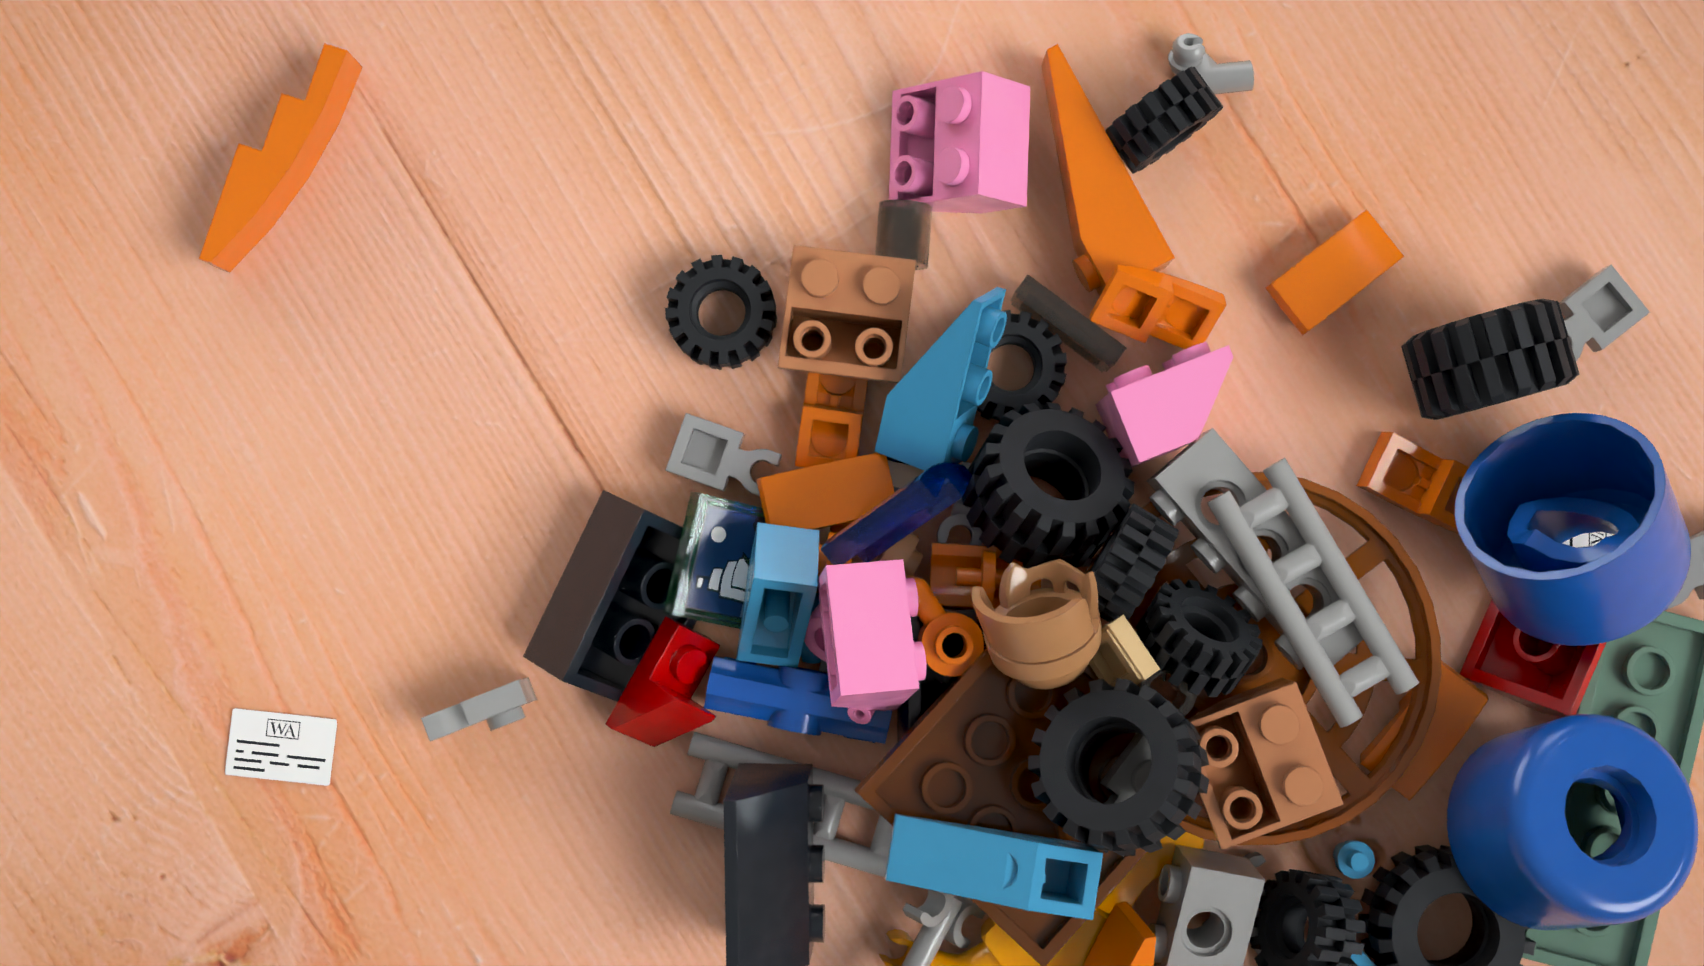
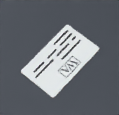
(281, 747)

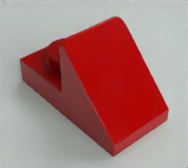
(659, 694)

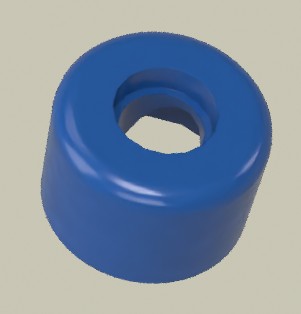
(1565, 481)
(1514, 832)

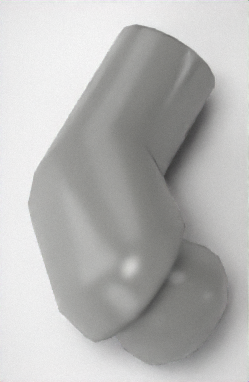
(1222, 77)

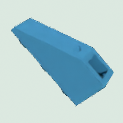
(935, 403)
(995, 866)

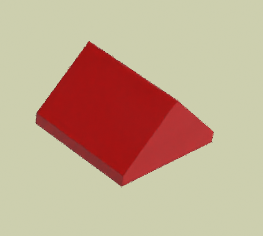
(1528, 669)

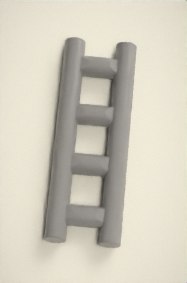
(1307, 632)
(837, 790)

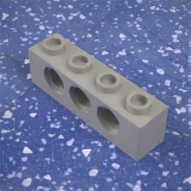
(1178, 497)
(1206, 883)

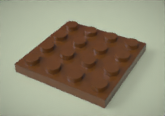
(971, 768)

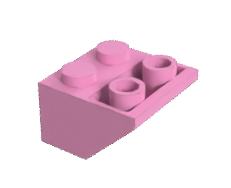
(961, 144)
(1164, 409)
(870, 634)

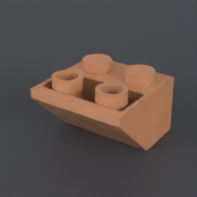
(846, 314)
(1262, 763)

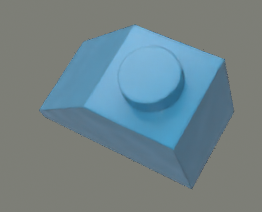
(778, 594)

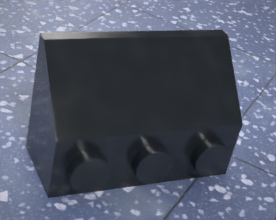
(608, 599)
(772, 865)

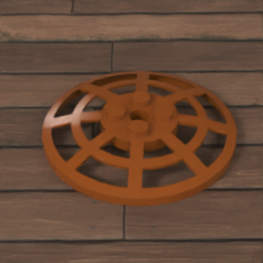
(1361, 788)

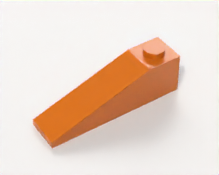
(1101, 200)

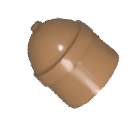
(1045, 632)

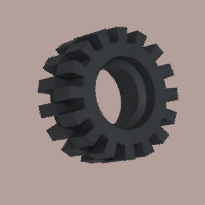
(1163, 119)
(716, 276)
(1048, 366)
(1131, 562)
(1199, 637)
(1330, 918)

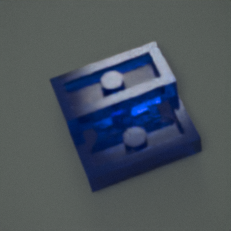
(899, 514)

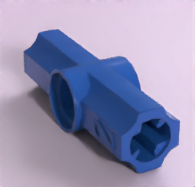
(786, 699)

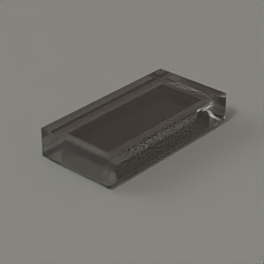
(1072, 327)

